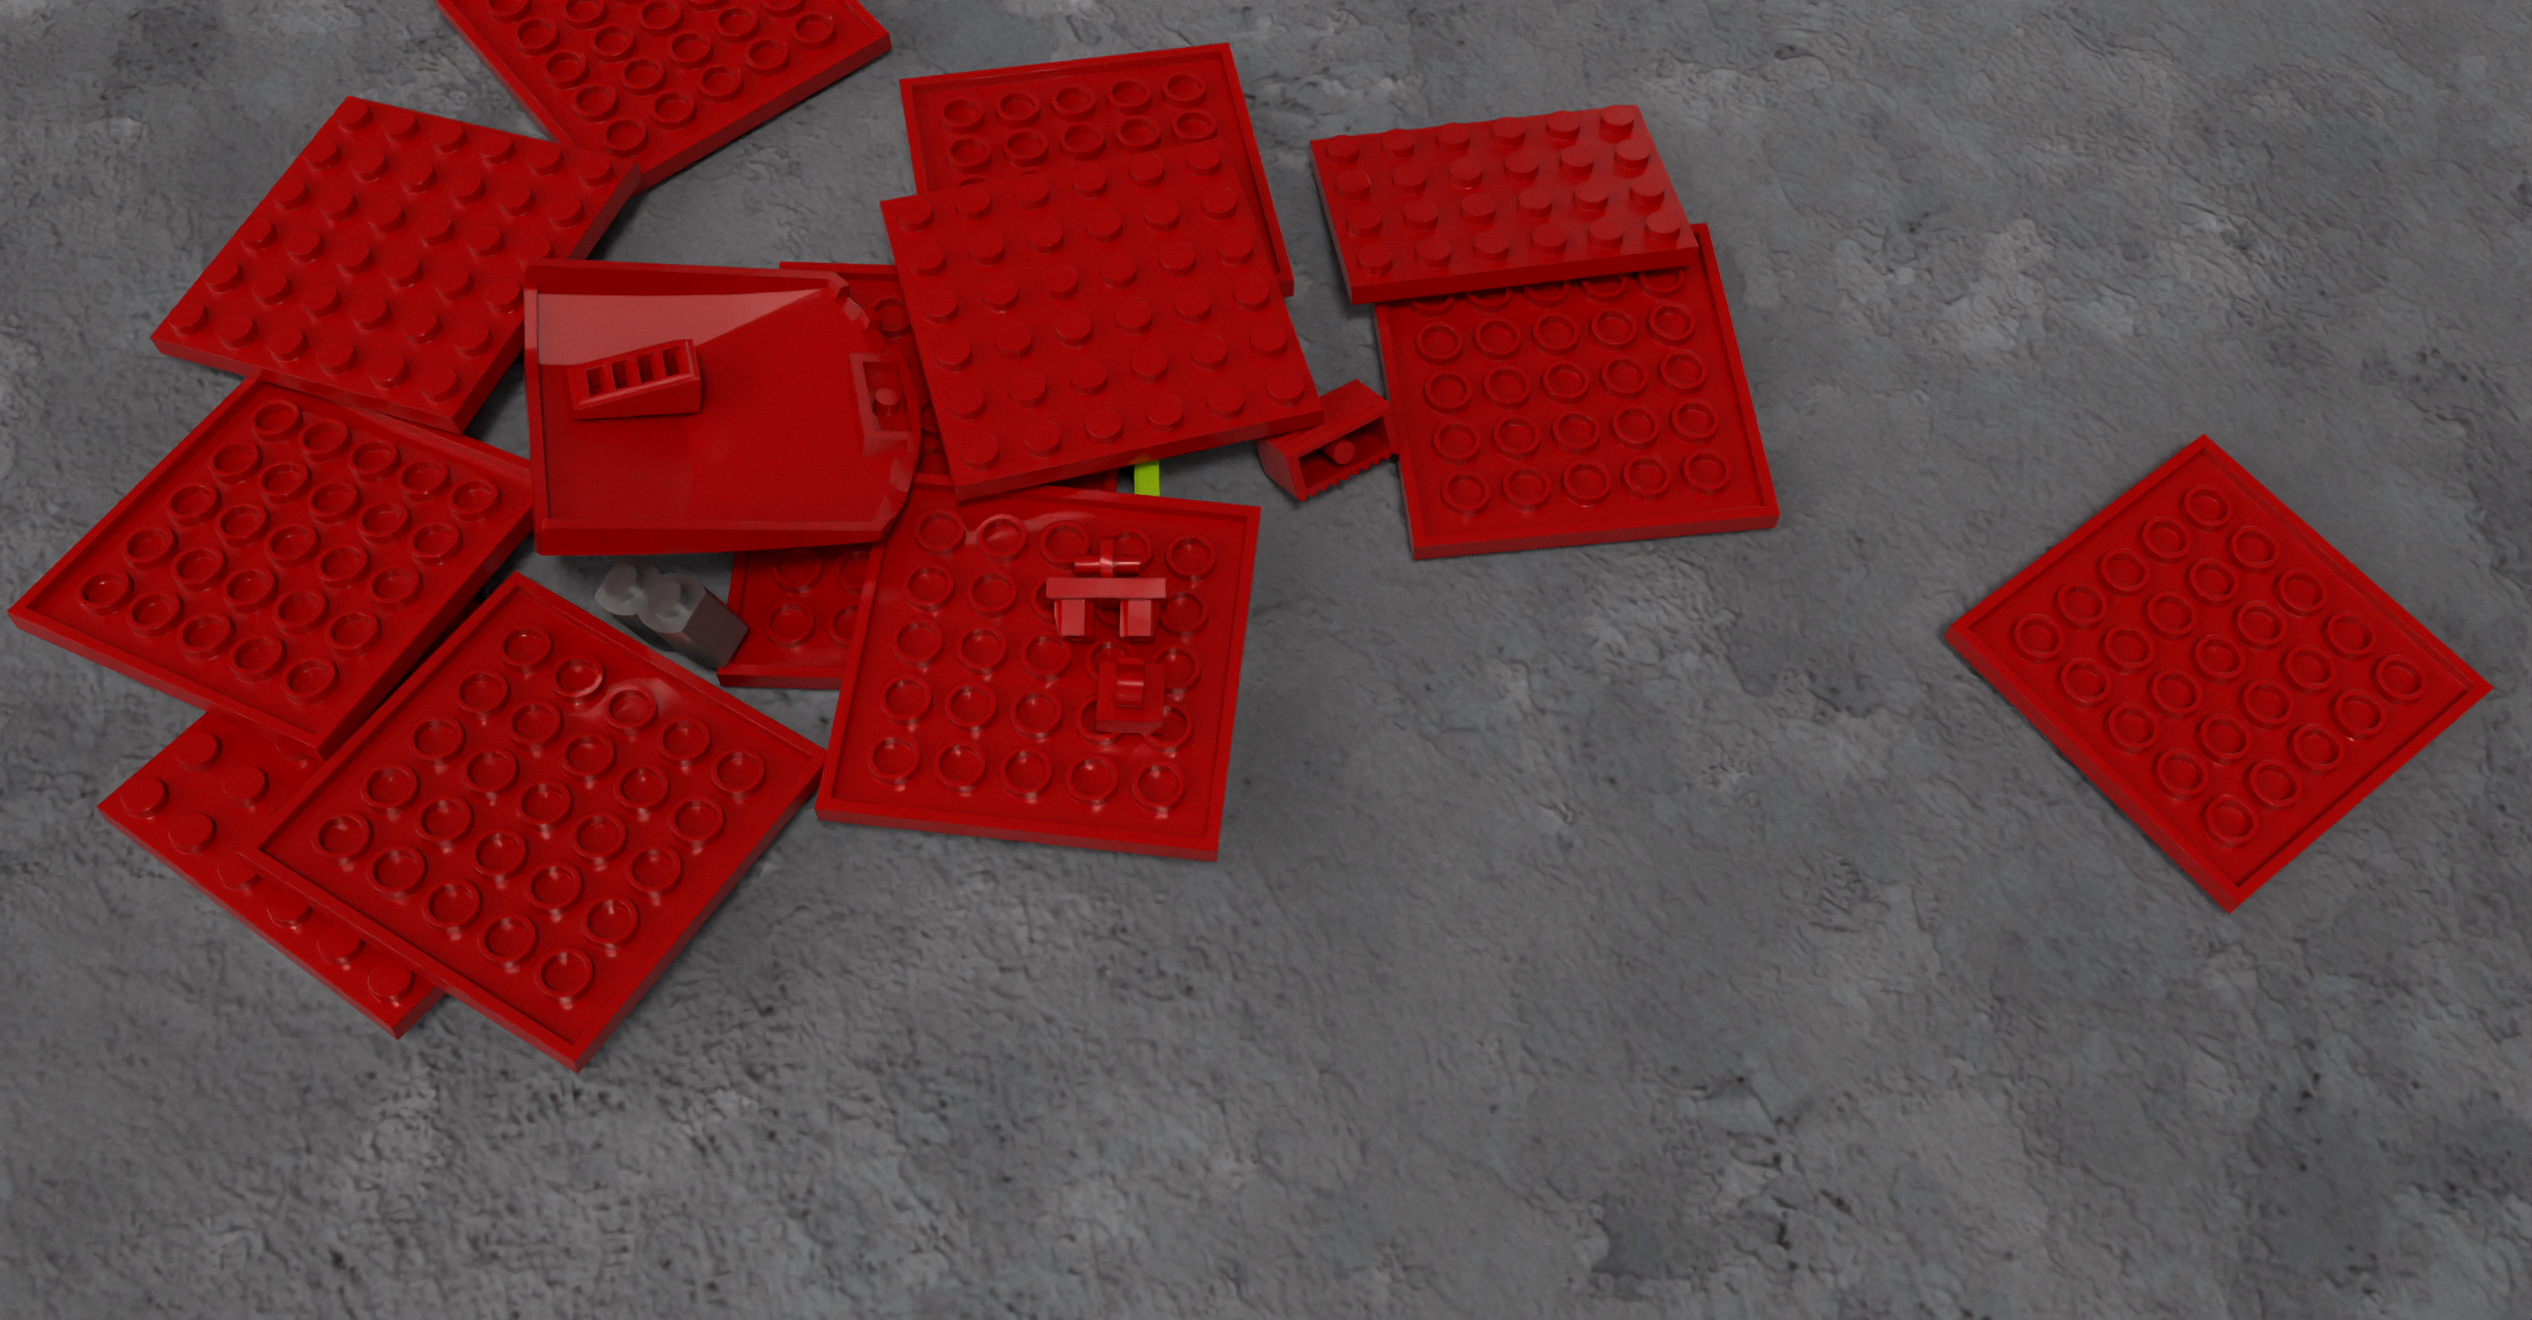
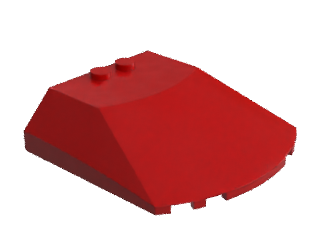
(797, 430)

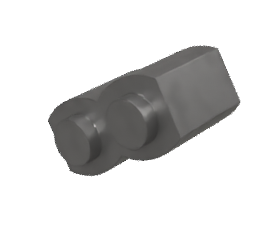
(671, 611)

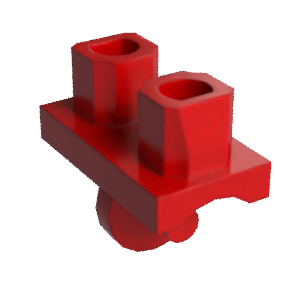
(1077, 598)

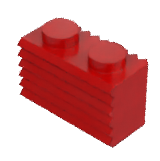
(1354, 434)

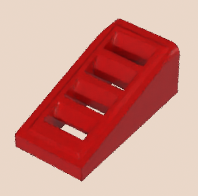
(657, 379)

